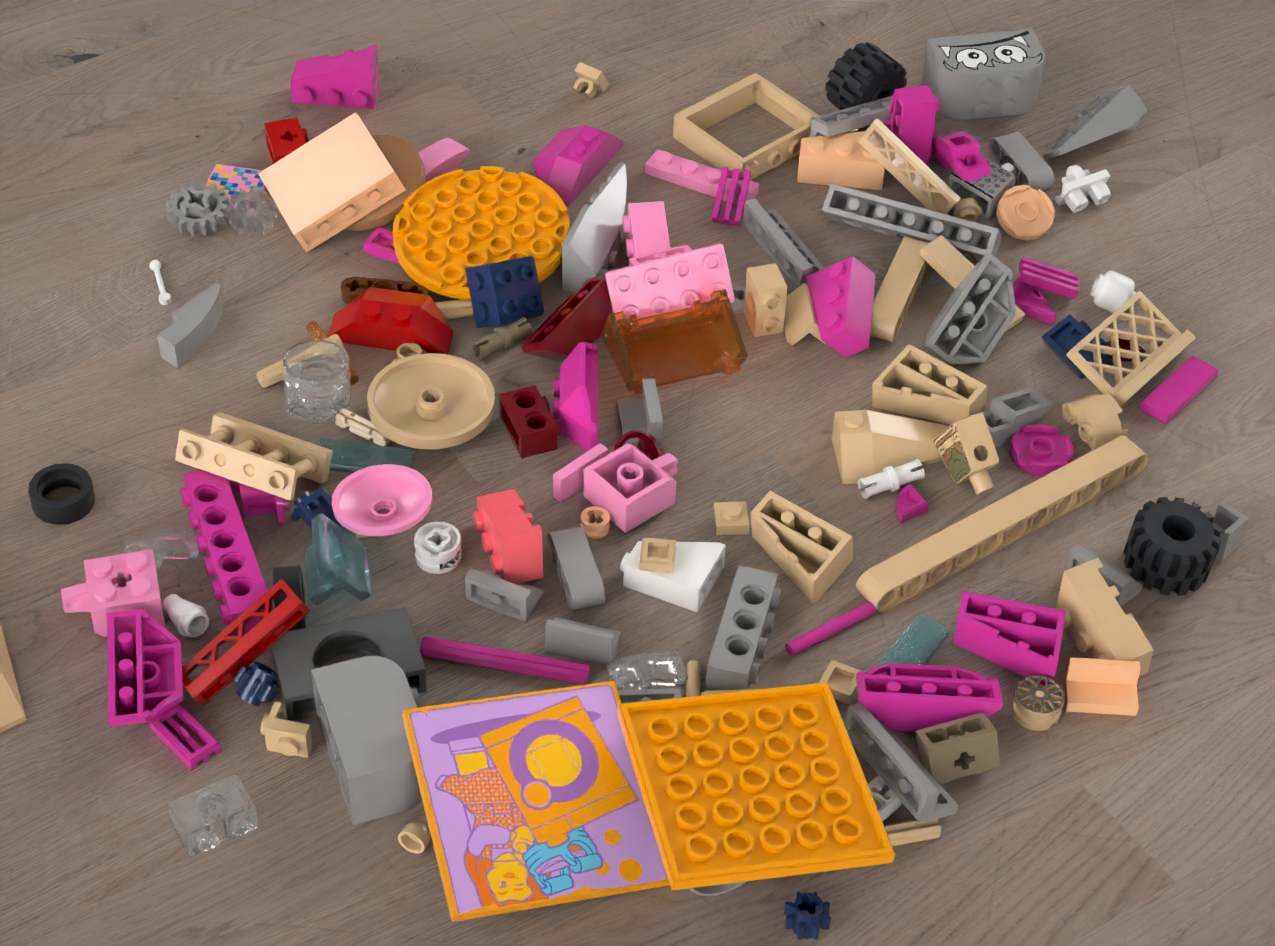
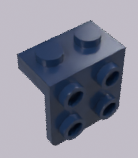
(504, 291)

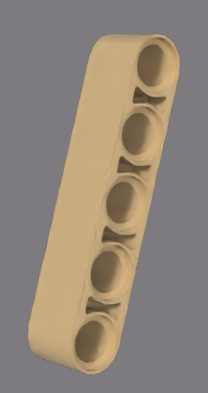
(898, 289)

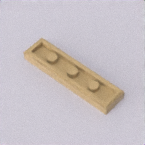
(954, 266)

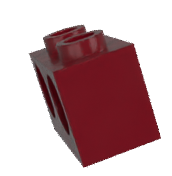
(529, 421)

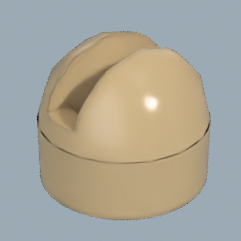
(415, 836)

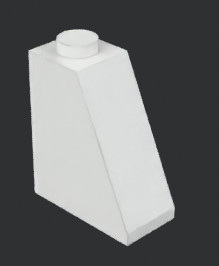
(694, 574)

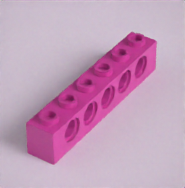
(226, 544)

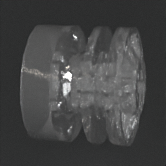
(316, 380)

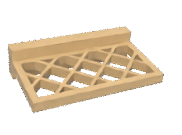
(1141, 372)

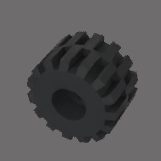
(864, 76)
(1172, 546)

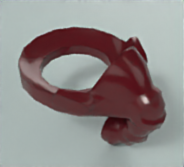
(646, 444)

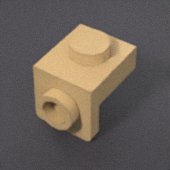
(284, 735)

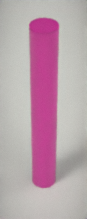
(830, 628)

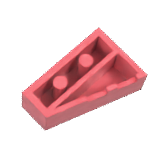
(509, 536)

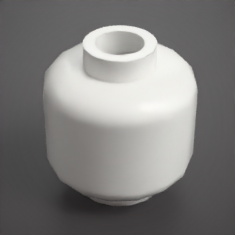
(1112, 290)

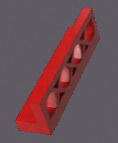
(248, 646)

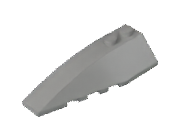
(596, 234)

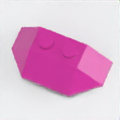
(575, 159)
(578, 396)
(141, 668)
(925, 695)

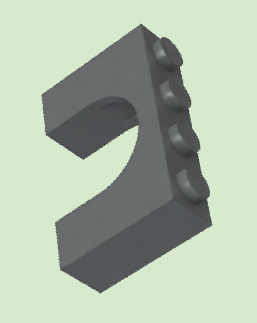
(377, 634)

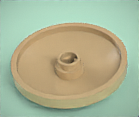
(431, 401)

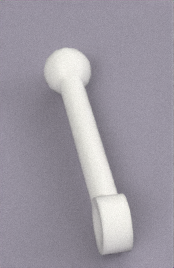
(164, 298)

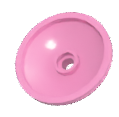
(382, 500)

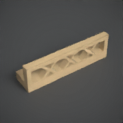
(908, 168)

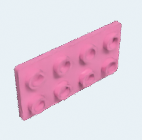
(669, 280)

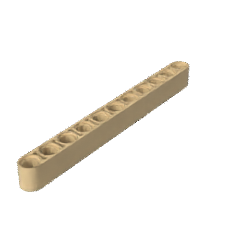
(1001, 523)

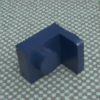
(311, 505)

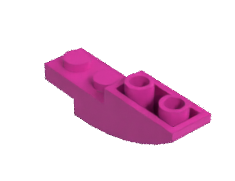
(962, 154)

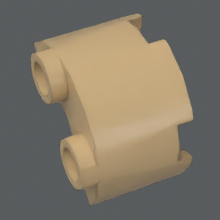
(1096, 419)

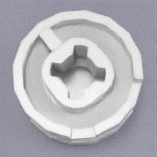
(436, 545)

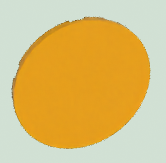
(478, 221)

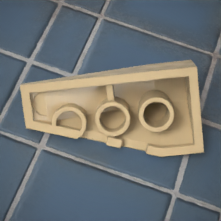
(874, 440)

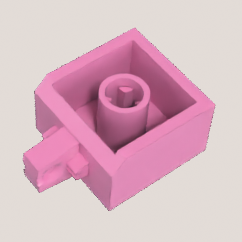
(631, 485)
(116, 585)

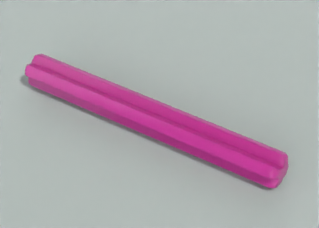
(505, 660)

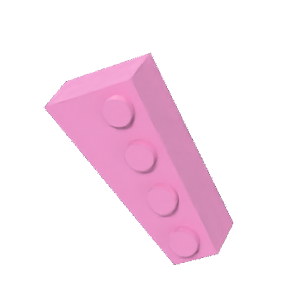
(645, 228)

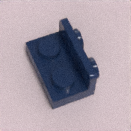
(1066, 336)

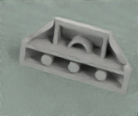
(974, 315)

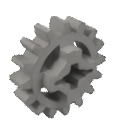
(197, 208)

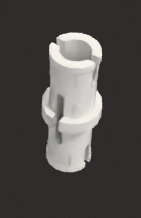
(891, 478)

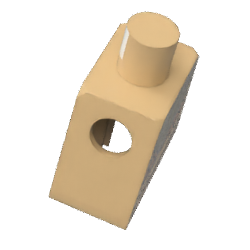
(969, 452)

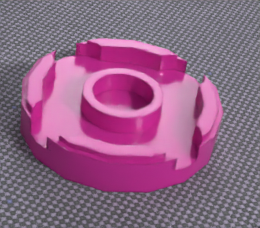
(1040, 449)

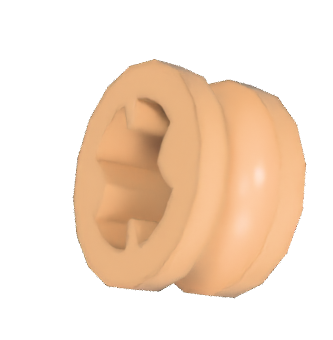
(595, 514)

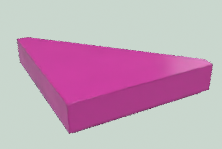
(1032, 303)

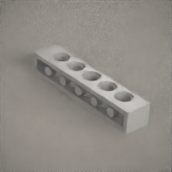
(901, 220)

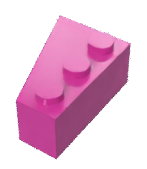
(338, 79)
(913, 119)
(843, 305)
(1011, 633)

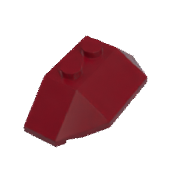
(574, 321)

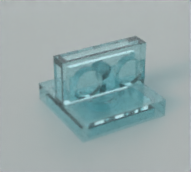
(335, 562)

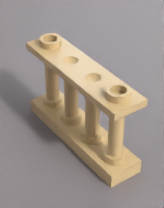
(254, 455)

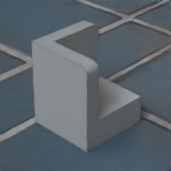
(1232, 527)

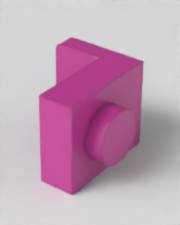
(261, 502)

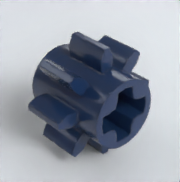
(256, 683)
(807, 915)

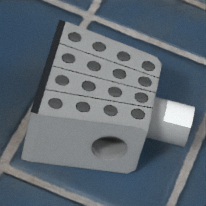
(986, 190)

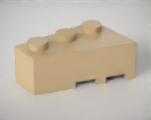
(927, 389)
(1098, 620)

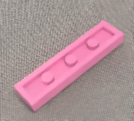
(693, 175)

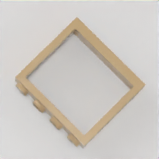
(692, 122)

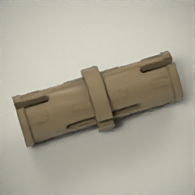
(501, 338)

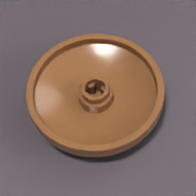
(410, 171)

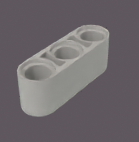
(1029, 165)
(576, 568)

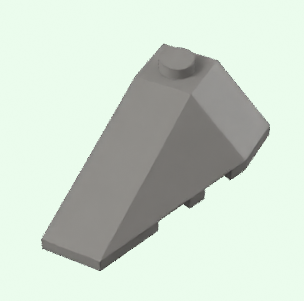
(1100, 118)

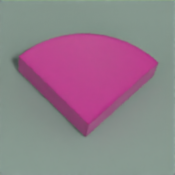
(910, 504)

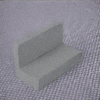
(642, 413)
(1112, 575)
(500, 595)
(581, 640)

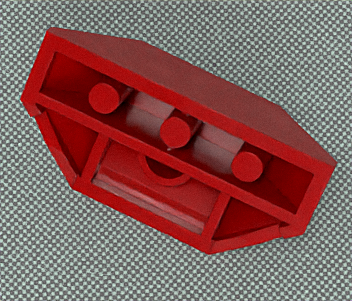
(392, 318)

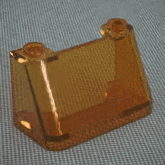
(676, 343)

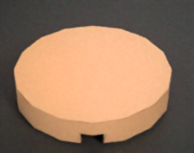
(1025, 212)

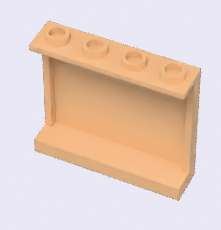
(331, 182)

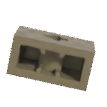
(958, 748)

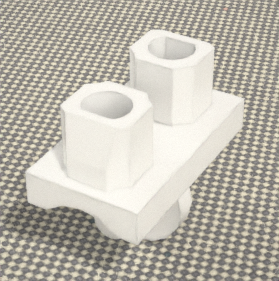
(1079, 184)

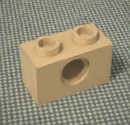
(765, 300)

